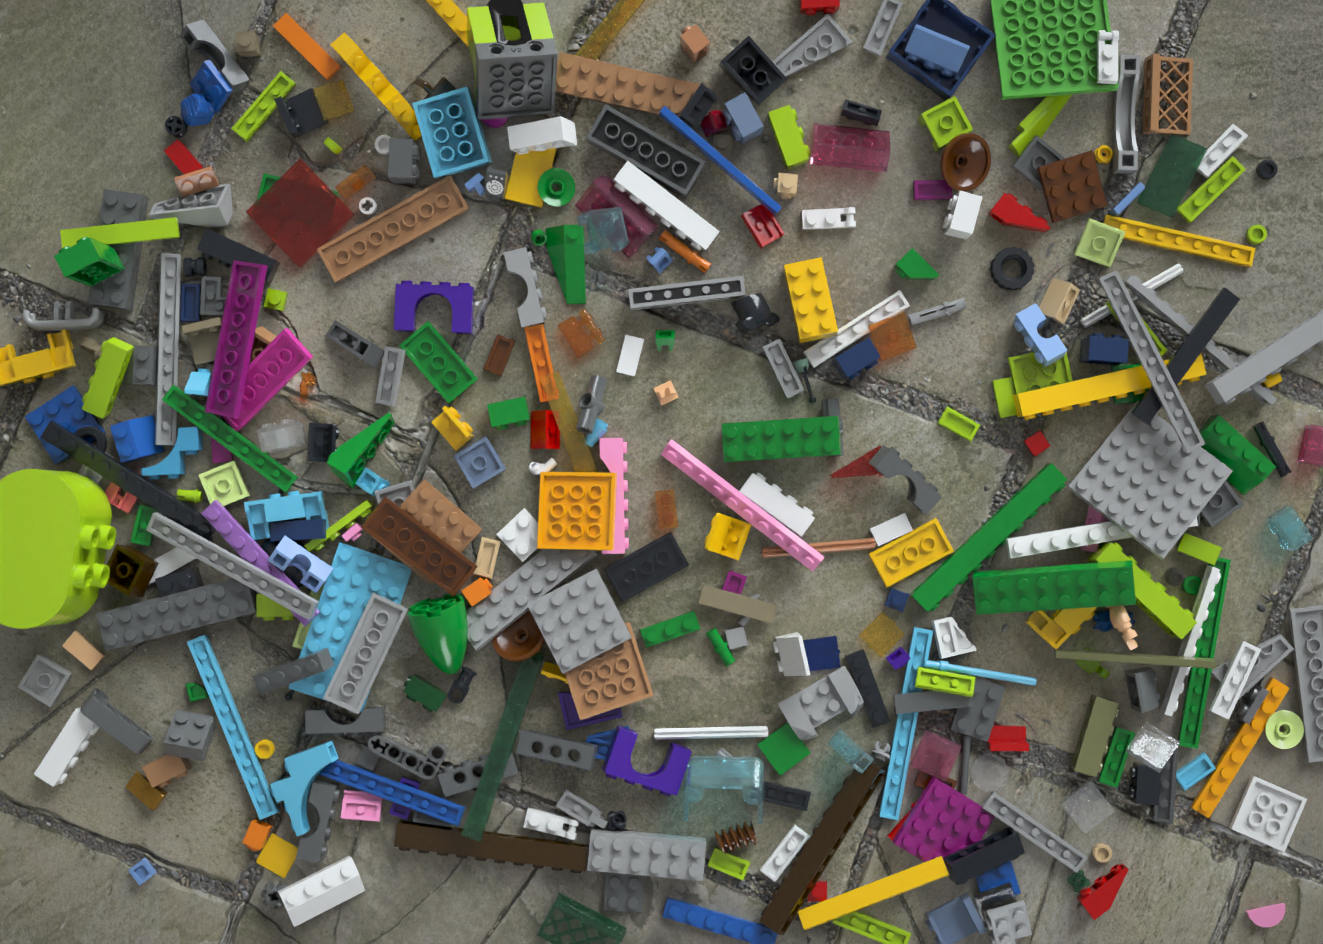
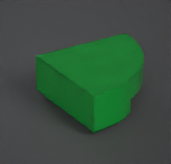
(196, 692)

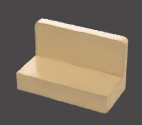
(1059, 300)

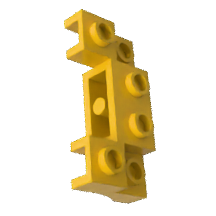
(39, 363)
(1060, 624)

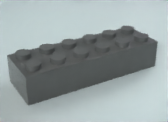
(645, 150)
(120, 289)

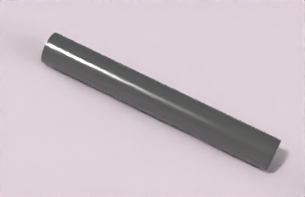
(965, 764)

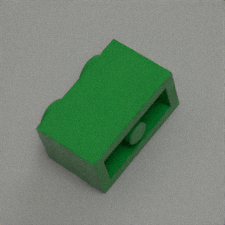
(509, 412)

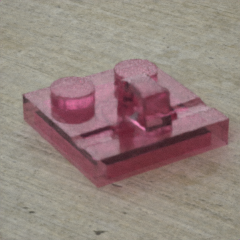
(935, 755)

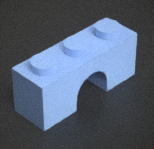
(1045, 349)
(291, 554)

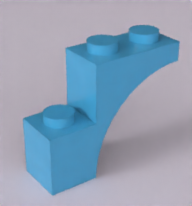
(189, 440)

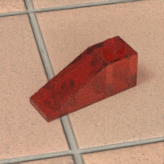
(858, 467)

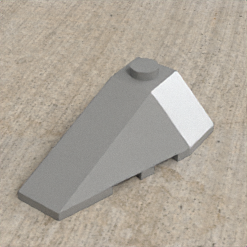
(203, 209)

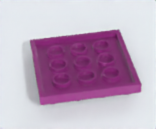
(942, 823)

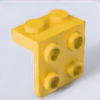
(727, 536)

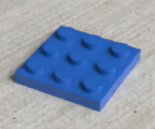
(66, 411)

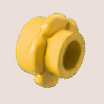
(1108, 154)

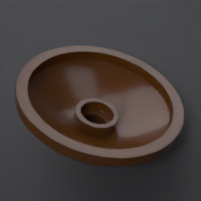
(973, 162)
(510, 643)

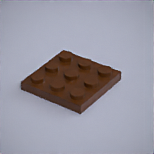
(1072, 186)

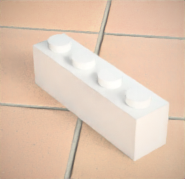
(776, 504)
(66, 749)

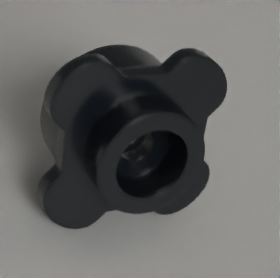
(620, 816)

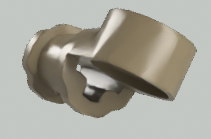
(92, 347)

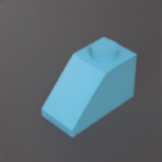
(199, 383)

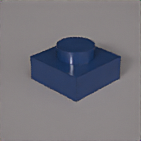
(896, 599)

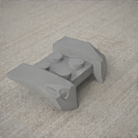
(821, 702)

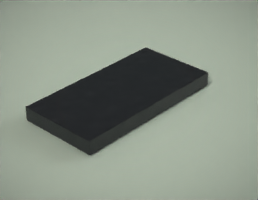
(646, 566)

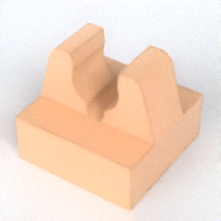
(666, 393)

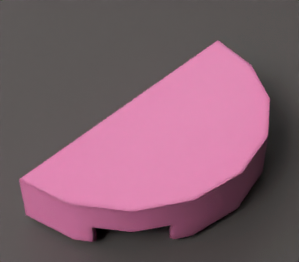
(1268, 915)

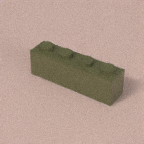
(1094, 736)

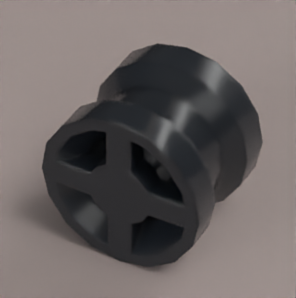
(174, 123)

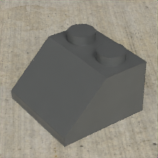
(142, 366)
(1142, 689)

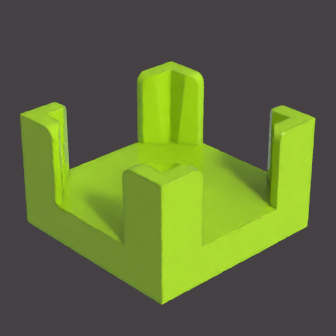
(945, 122)

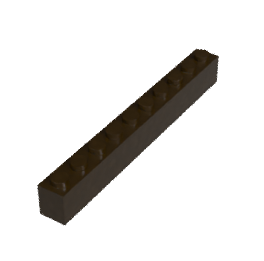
(494, 845)
(820, 848)

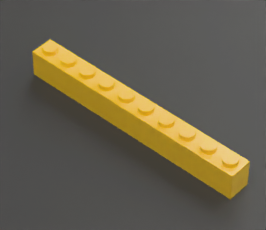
(1092, 388)

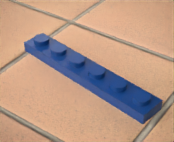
(718, 922)

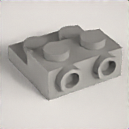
(1008, 923)

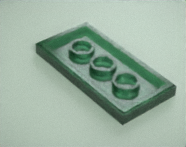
(1172, 175)

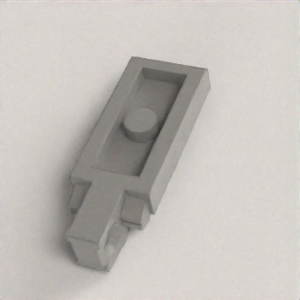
(581, 810)

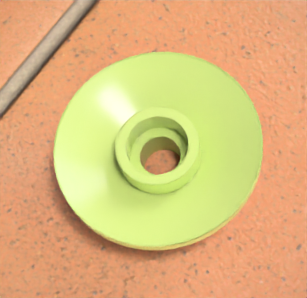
(1292, 731)

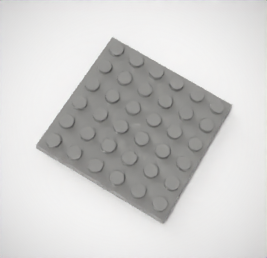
(1149, 482)

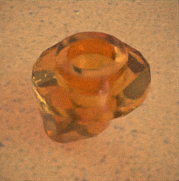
(307, 379)

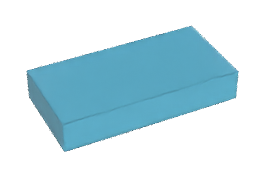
(1194, 771)

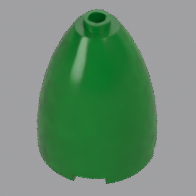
(441, 630)

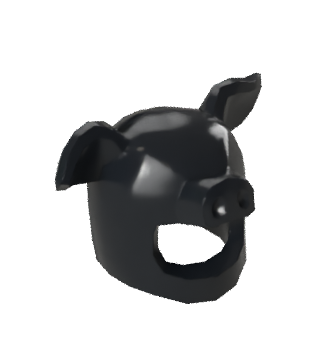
(753, 312)

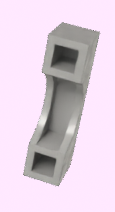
(519, 263)

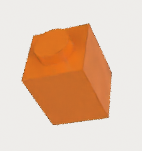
(477, 590)
(257, 834)

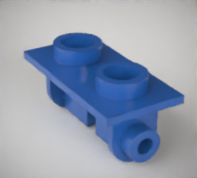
(1104, 623)

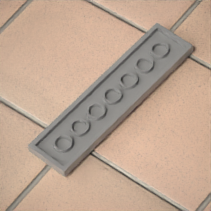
(528, 583)
(1307, 641)

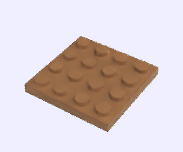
(441, 517)
(609, 680)

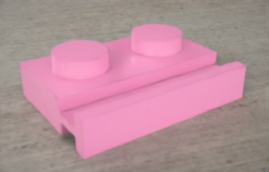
(361, 806)

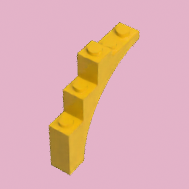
(378, 84)

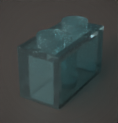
(1288, 528)
(850, 751)

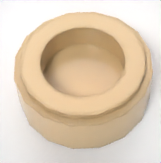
(1101, 853)

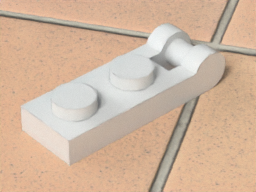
(1107, 57)
(828, 218)
(550, 823)

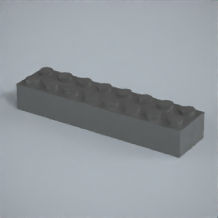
(175, 613)

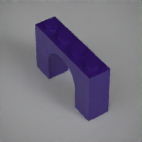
(410, 295)
(666, 778)

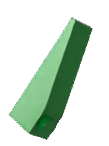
(567, 255)

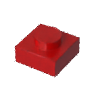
(819, 892)

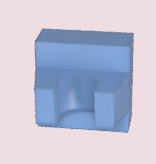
(475, 183)
(660, 260)

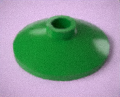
(557, 177)

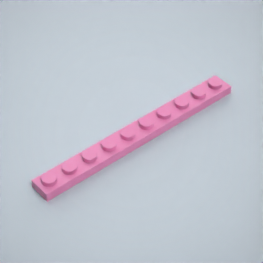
(742, 505)

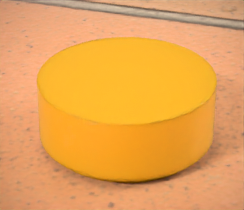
(264, 749)

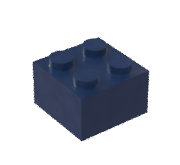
(1104, 350)
(856, 358)

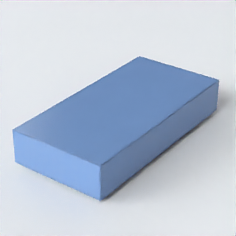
(1127, 199)

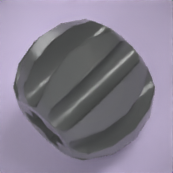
(269, 894)

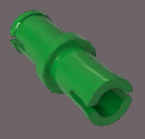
(720, 646)

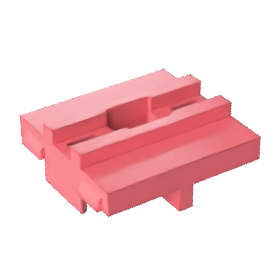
(122, 502)

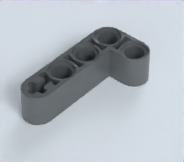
(115, 722)
(405, 752)

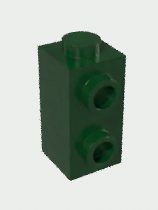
(425, 692)

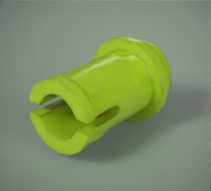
(190, 495)

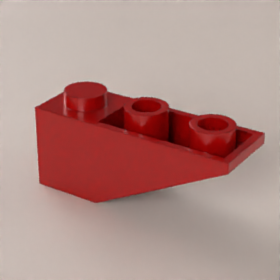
(1012, 214)
(1101, 895)

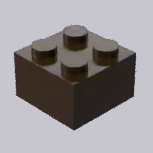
(130, 570)

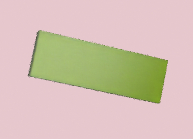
(945, 682)

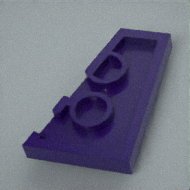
(571, 716)

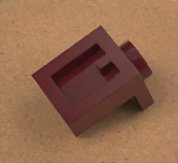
(713, 123)

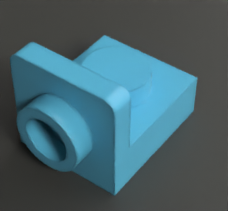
(371, 481)

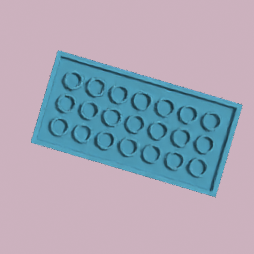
(342, 603)

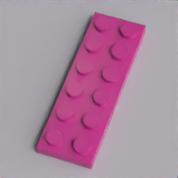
(269, 374)

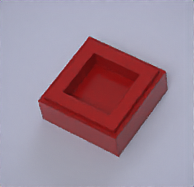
(1036, 443)

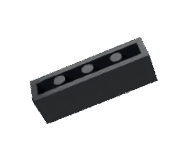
(227, 250)
(984, 855)

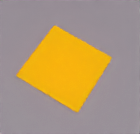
(277, 855)

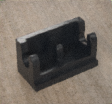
(698, 106)

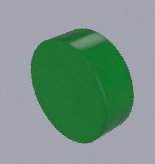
(1191, 584)

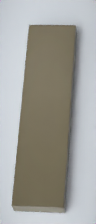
(737, 604)

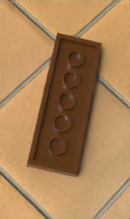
(419, 546)

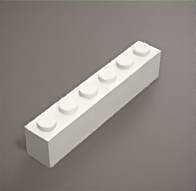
(665, 206)

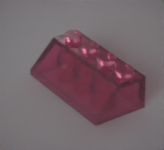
(850, 147)
(603, 195)

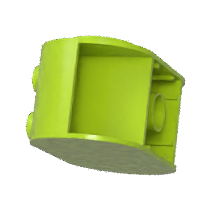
(51, 546)

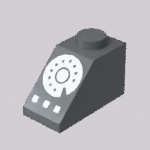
(496, 184)

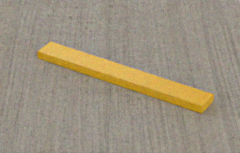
(1183, 241)
(873, 893)

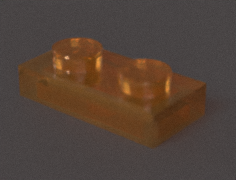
(666, 509)

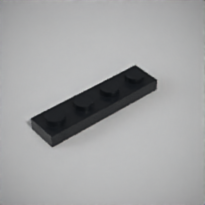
(868, 688)

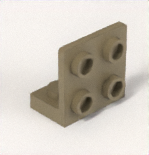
(203, 339)

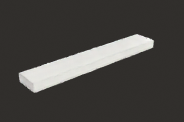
(855, 329)

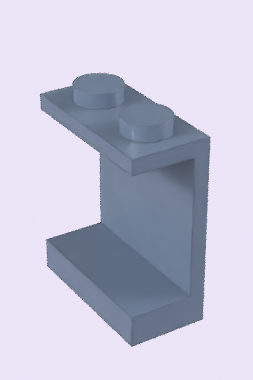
(955, 920)

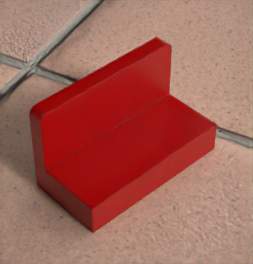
(544, 430)
(1008, 738)

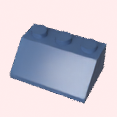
(935, 51)

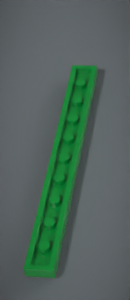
(1200, 677)

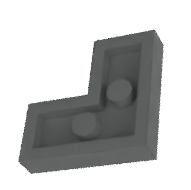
(211, 296)

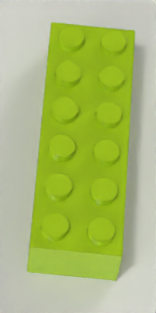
(1150, 595)

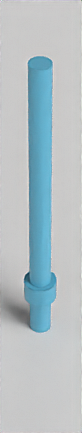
(944, 666)

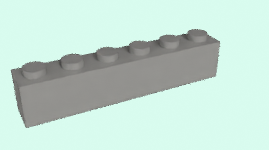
(686, 293)

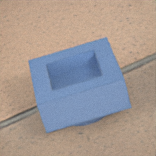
(142, 871)

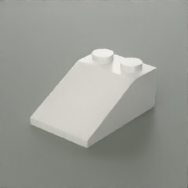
(792, 655)

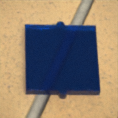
(822, 653)

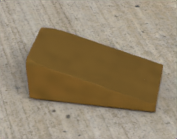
(142, 789)

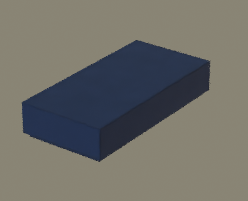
(190, 302)

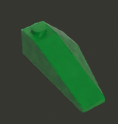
(353, 455)

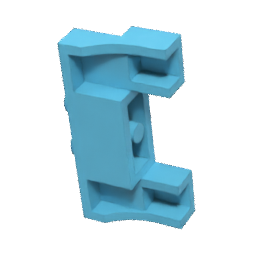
(279, 508)

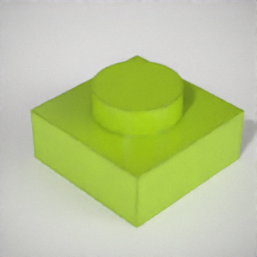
(276, 299)

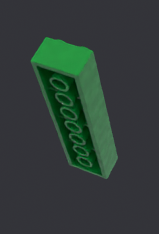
(1054, 587)

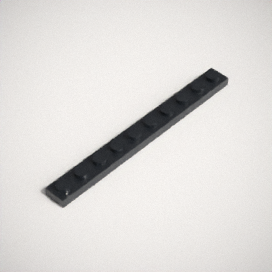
(127, 479)

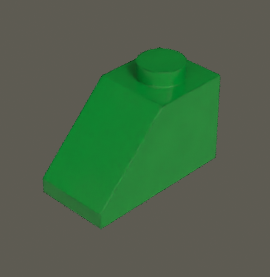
(914, 267)

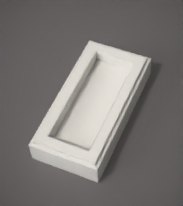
(630, 355)
(891, 529)

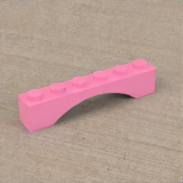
(612, 455)

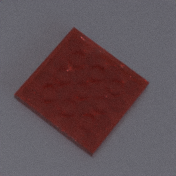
(300, 213)

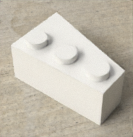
(542, 135)

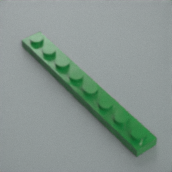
(230, 438)

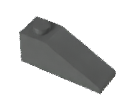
(355, 343)

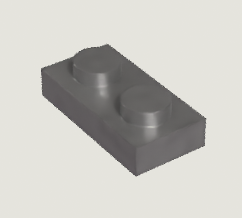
(1255, 698)

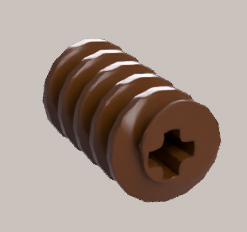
(736, 837)

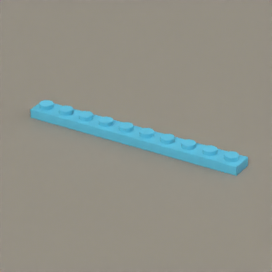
(233, 726)
(904, 729)

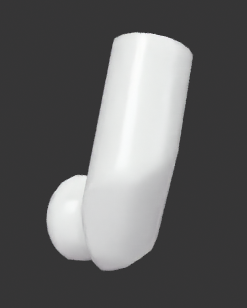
(536, 468)

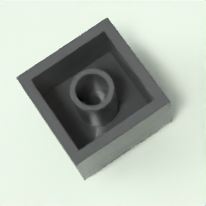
(403, 161)
(189, 735)

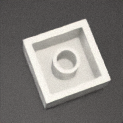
(962, 215)

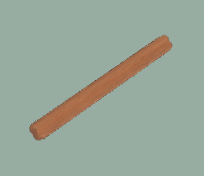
(824, 547)

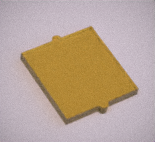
(333, 100)
(881, 634)

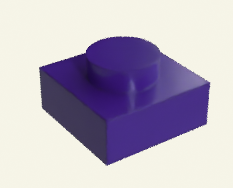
(898, 658)

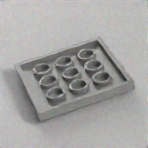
(579, 621)

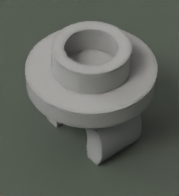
(881, 754)

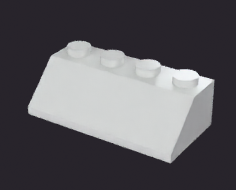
(321, 890)

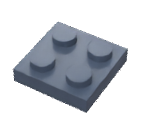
(479, 462)

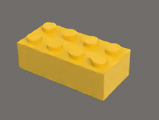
(810, 300)

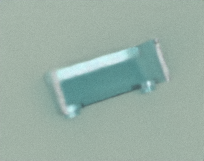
(724, 773)

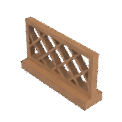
(1152, 94)

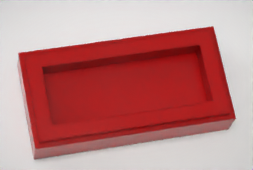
(182, 157)

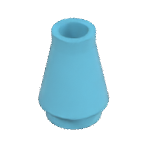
(599, 430)

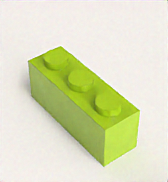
(788, 136)

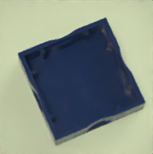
(949, 21)

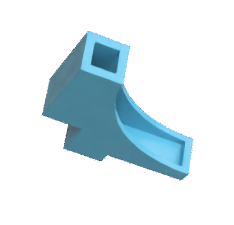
(295, 788)

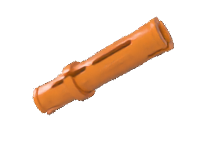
(691, 256)

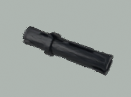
(1271, 448)

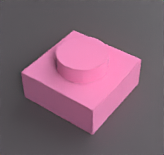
(353, 533)

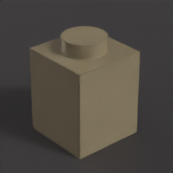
(247, 44)

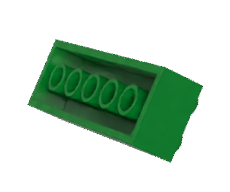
(781, 439)

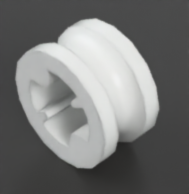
(372, 210)

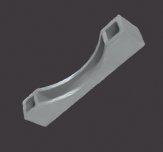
(1124, 140)

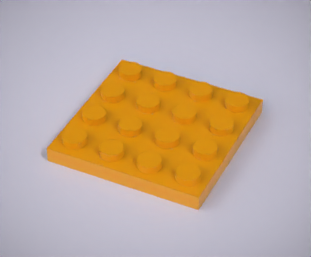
(577, 511)

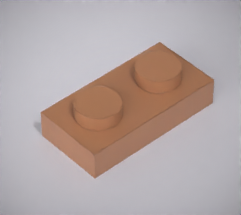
(196, 181)

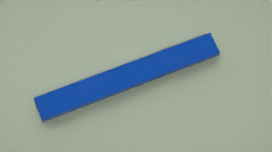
(719, 160)
(394, 791)

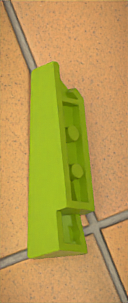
(1038, 121)

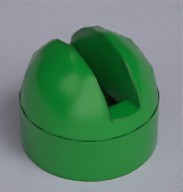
(543, 237)

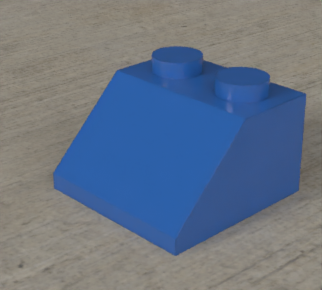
(136, 439)

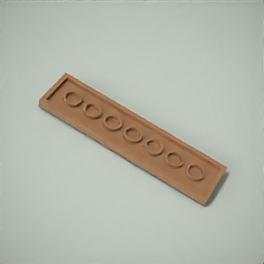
(621, 85)
(393, 229)

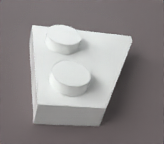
(950, 639)

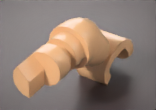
(1121, 621)

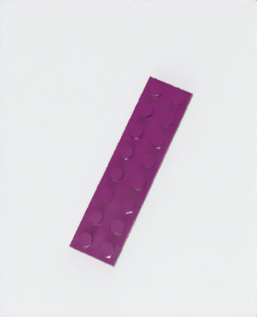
(236, 339)

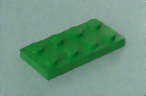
(438, 362)

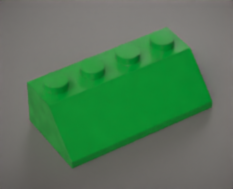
(1237, 453)

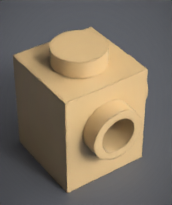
(785, 185)

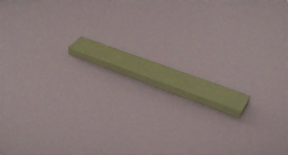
(1135, 658)

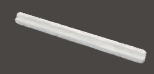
(1152, 283)
(711, 732)

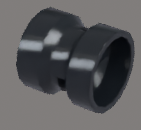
(195, 266)

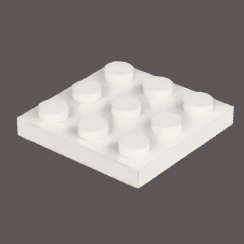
(1268, 813)

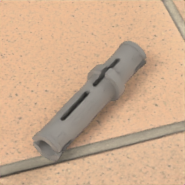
(938, 311)

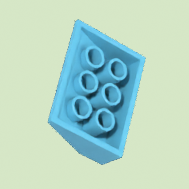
(452, 132)

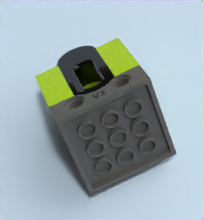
(512, 59)

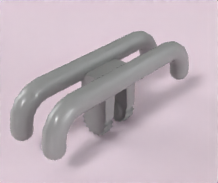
(69, 323)

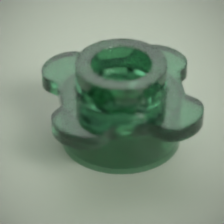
(1078, 876)

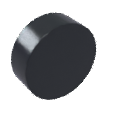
(1266, 169)

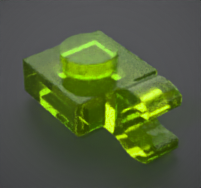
(1090, 666)

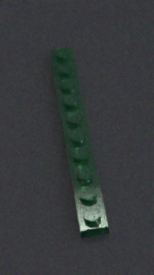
(502, 747)

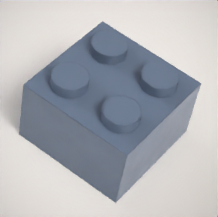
(742, 118)

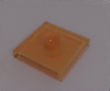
(355, 182)
(892, 336)

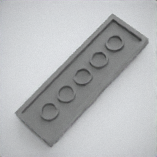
(365, 653)

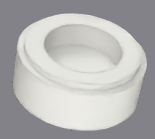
(382, 144)

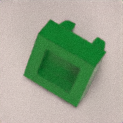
(665, 337)

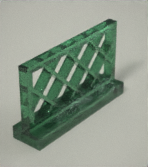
(584, 915)

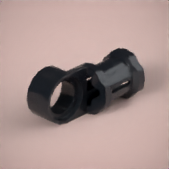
(460, 685)

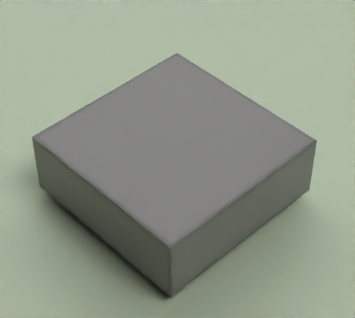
(736, 637)

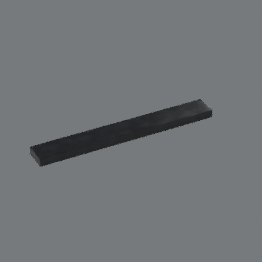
(1189, 350)

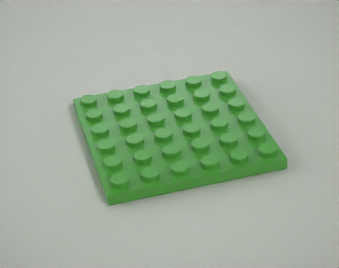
(1048, 46)

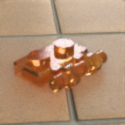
(576, 336)

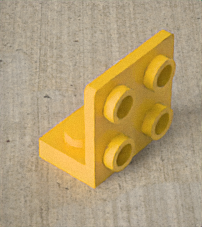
(452, 429)

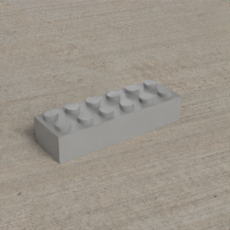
(646, 854)

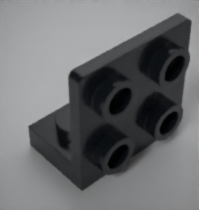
(301, 113)

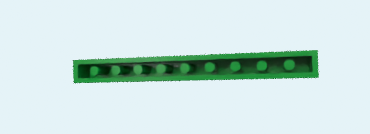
(988, 537)

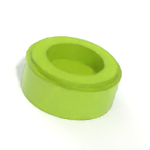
(333, 146)
(1256, 234)

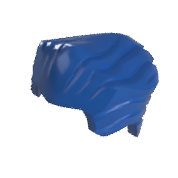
(196, 110)

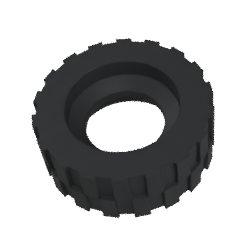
(1019, 255)

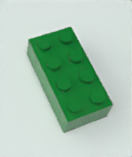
(88, 261)

